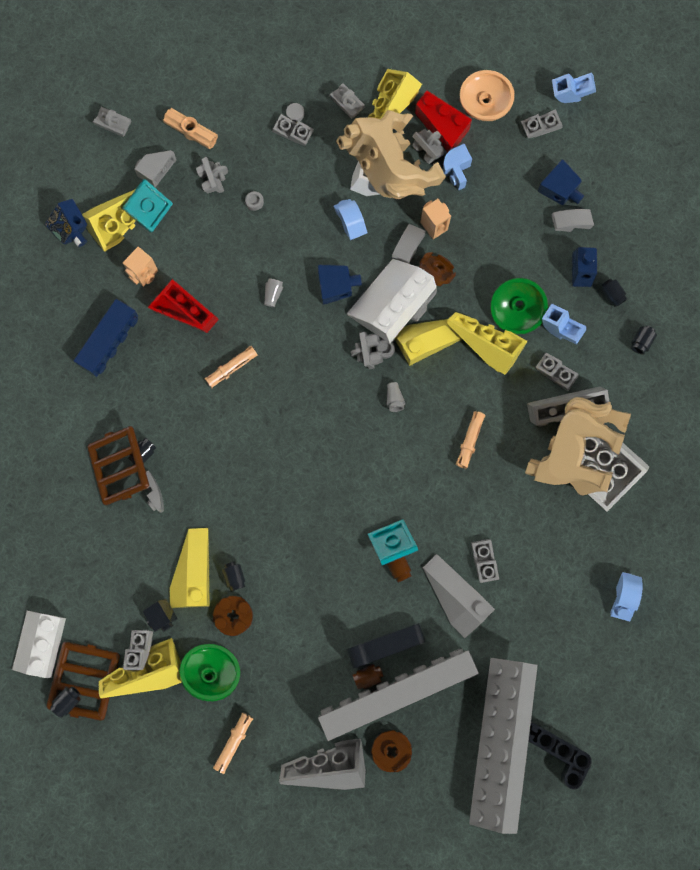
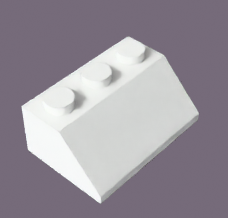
(39, 644)

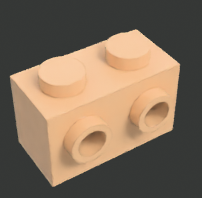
(435, 218)
(140, 267)

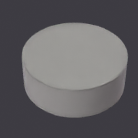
(295, 112)
(254, 200)
(386, 349)

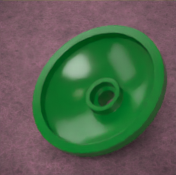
(523, 318)
(211, 662)

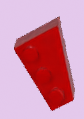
(443, 118)
(183, 307)

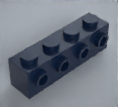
(106, 338)

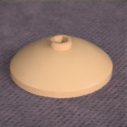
(487, 86)

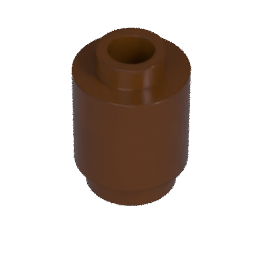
(400, 569)
(368, 676)

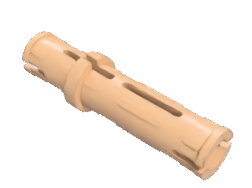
(234, 364)
(468, 445)
(233, 742)

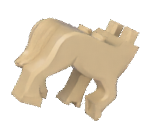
(382, 156)
(568, 446)

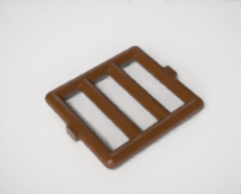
(138, 467)
(63, 665)

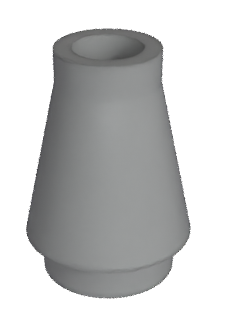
(272, 292)
(395, 400)

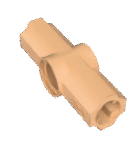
(182, 123)

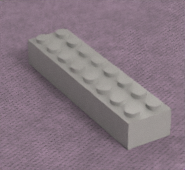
(398, 694)
(503, 746)

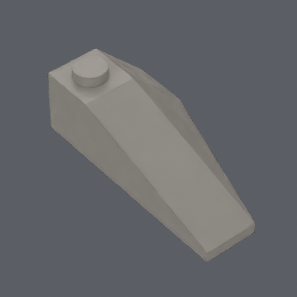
(460, 601)
(333, 769)

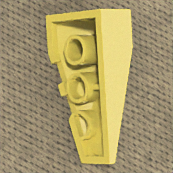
(396, 92)
(109, 221)
(425, 339)
(493, 346)
(191, 575)
(159, 673)

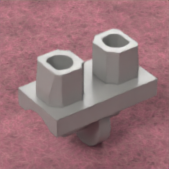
(347, 101)
(112, 121)
(430, 143)
(215, 175)
(367, 341)

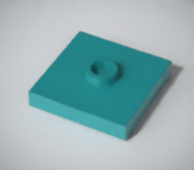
(147, 205)
(392, 542)

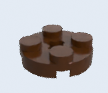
(438, 267)
(222, 620)
(403, 751)

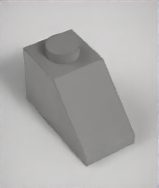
(154, 166)

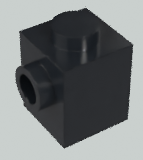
(160, 616)

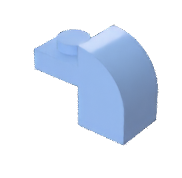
(571, 90)
(456, 161)
(351, 218)
(561, 326)
(628, 596)

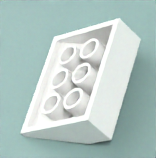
(393, 299)
(626, 469)

